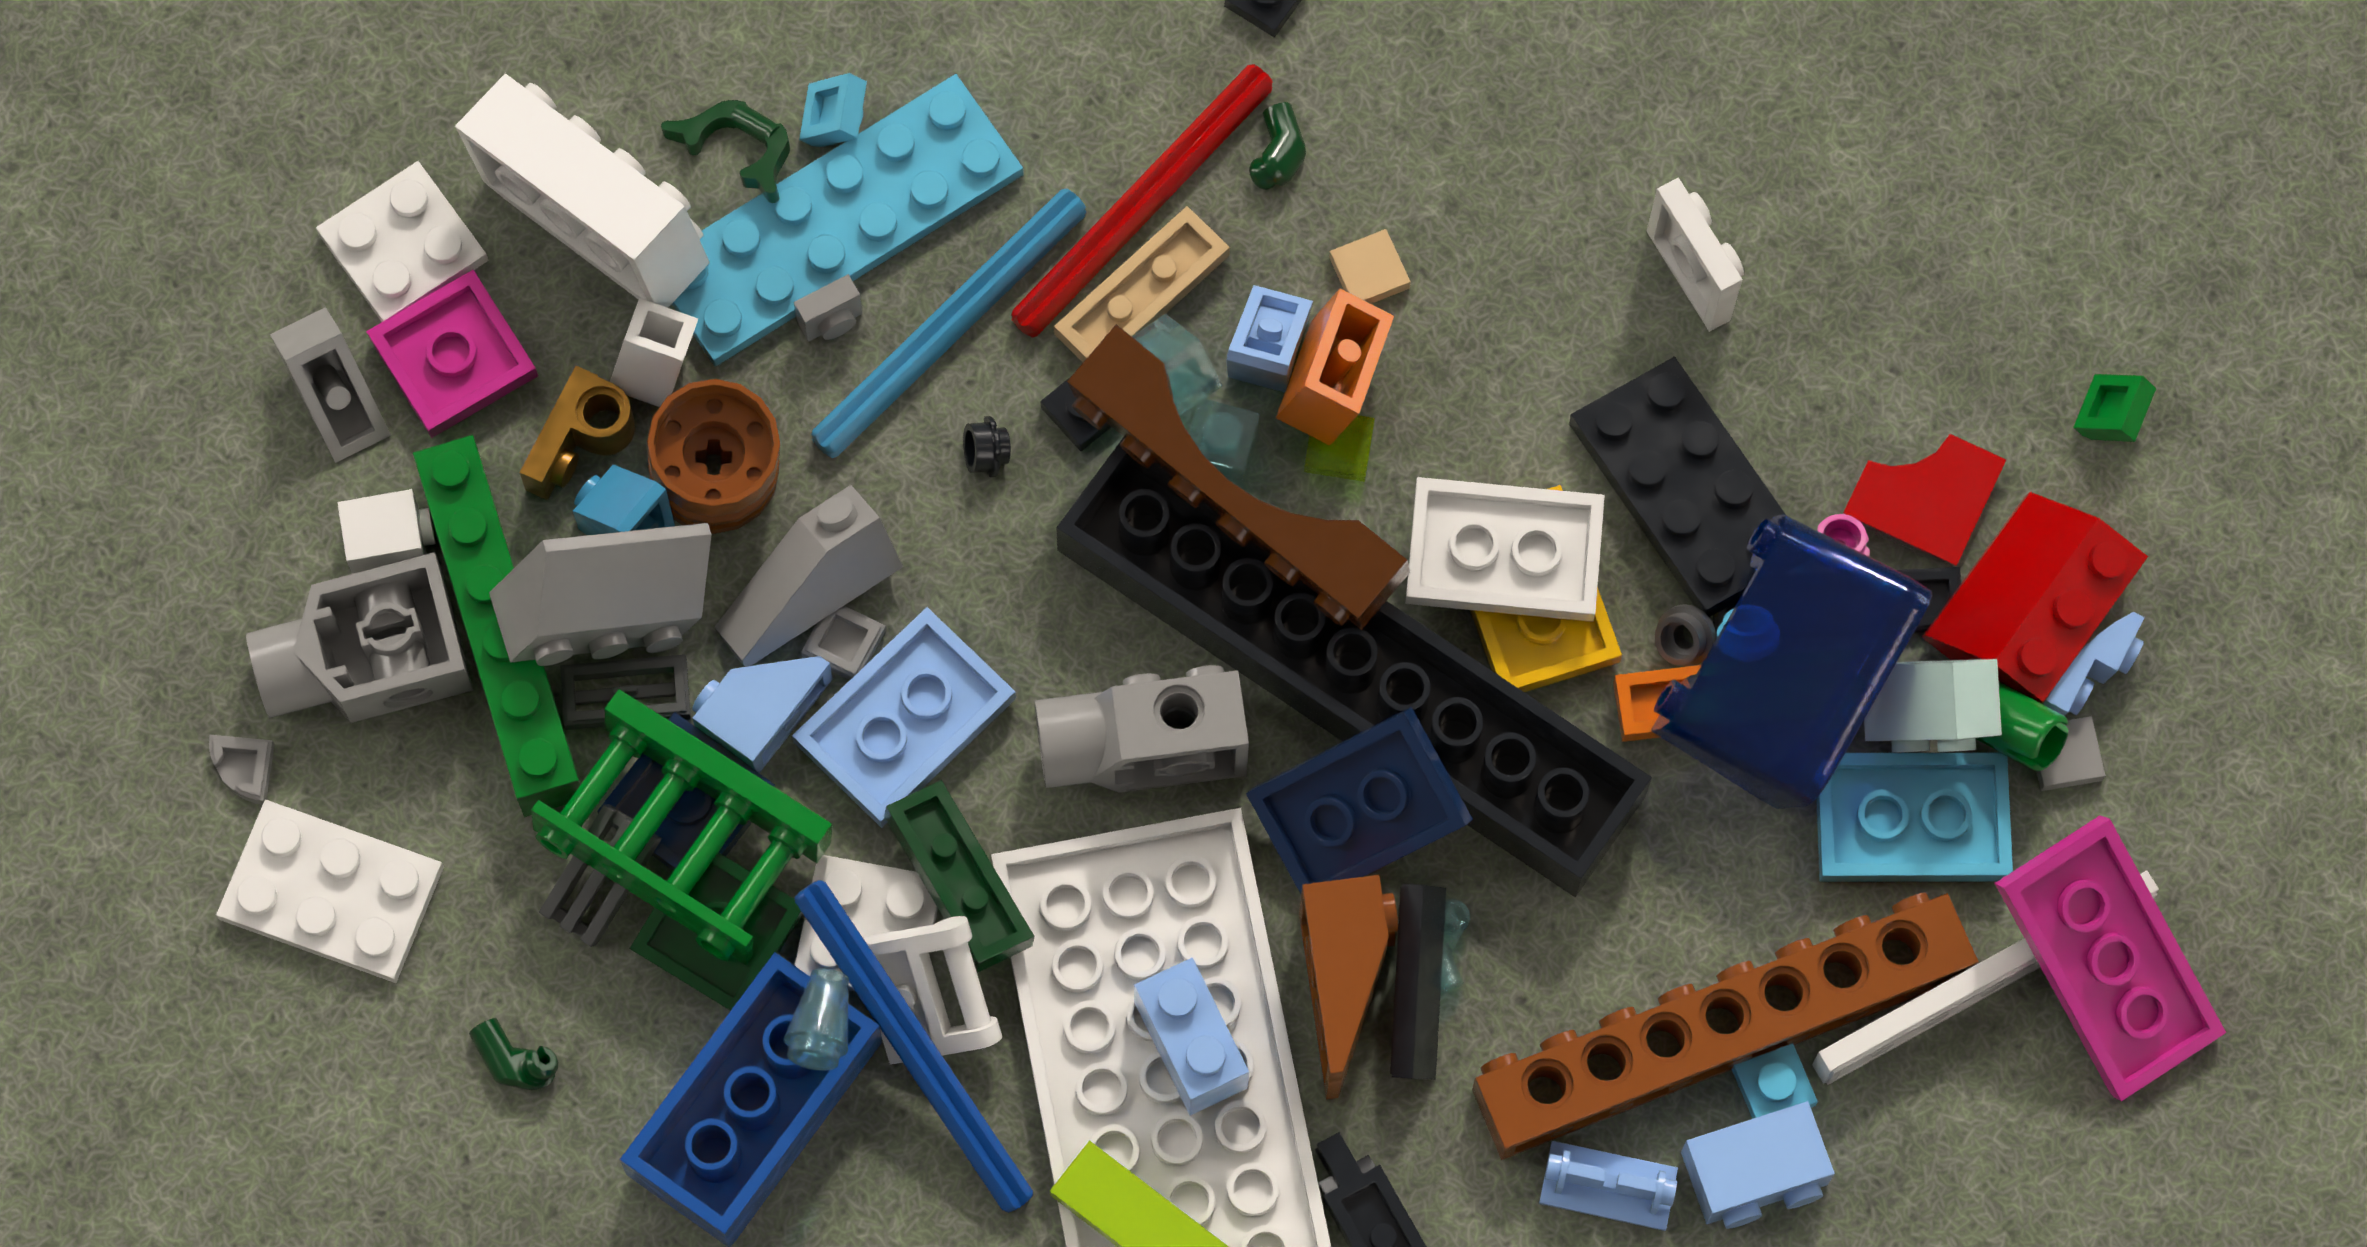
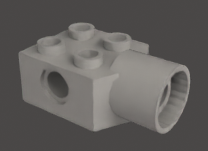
(365, 645)
(1126, 736)

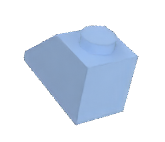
(760, 706)

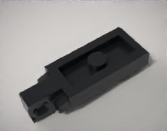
(1363, 1199)

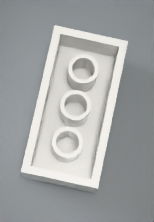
(584, 191)

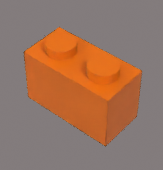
(1335, 367)

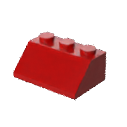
(2037, 594)

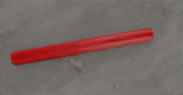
(1141, 201)

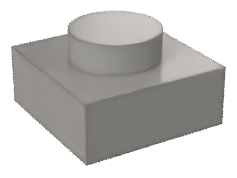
(829, 310)

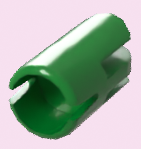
(2029, 730)

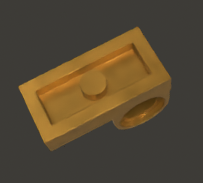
(552, 456)

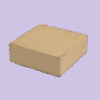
(1370, 268)

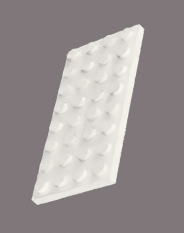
(1108, 918)

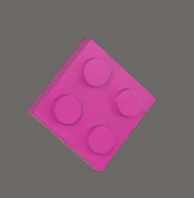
(452, 353)

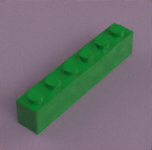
(476, 562)

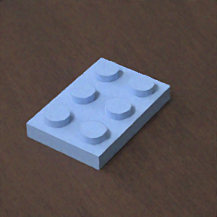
(904, 715)

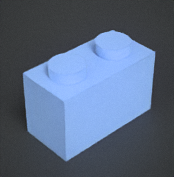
(1191, 1036)
(1758, 1165)

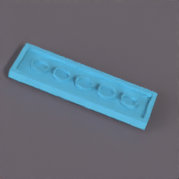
(845, 215)

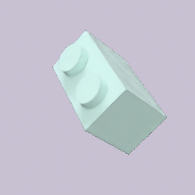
(1937, 702)

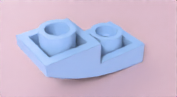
(2100, 659)

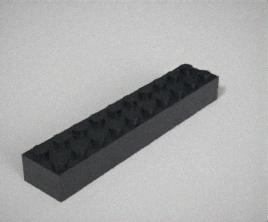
(1516, 764)

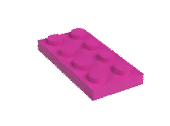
(2110, 957)

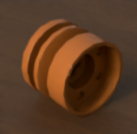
(721, 421)

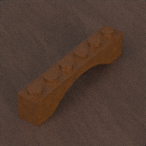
(1334, 558)

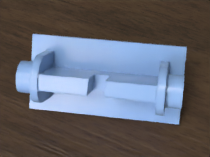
(1609, 1185)

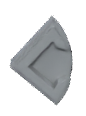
(243, 765)

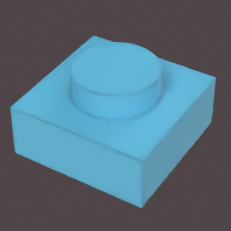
(833, 110)
(1774, 1081)

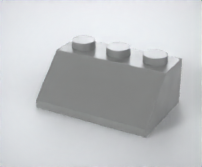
(604, 594)

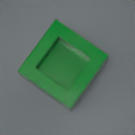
(2114, 407)

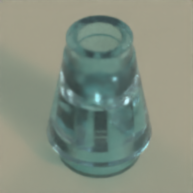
(820, 1022)

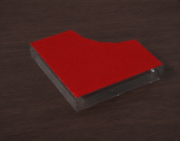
(1928, 503)

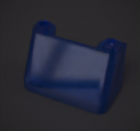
(1793, 664)

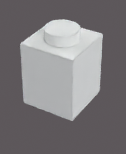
(653, 352)
(384, 529)

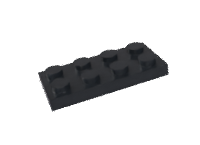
(1680, 480)

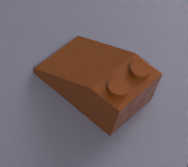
(1345, 946)

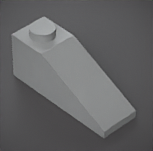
(810, 574)

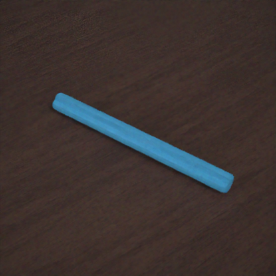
(948, 323)

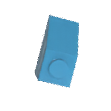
(621, 503)

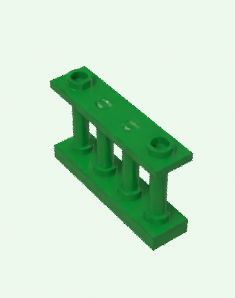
(686, 765)

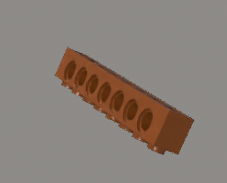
(1522, 1123)

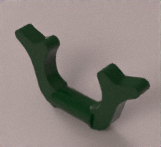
(738, 115)

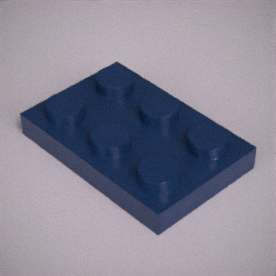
(1360, 803)

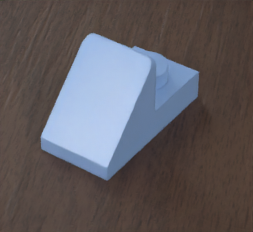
(1268, 338)

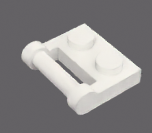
(909, 966)

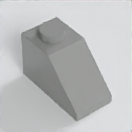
(330, 384)

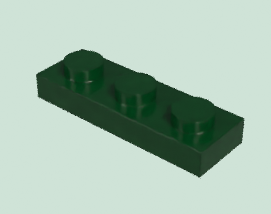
(959, 873)

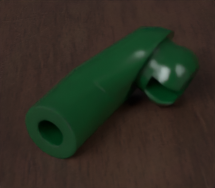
(1284, 152)
(510, 1064)

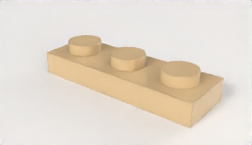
(1145, 284)

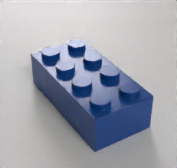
(743, 1109)

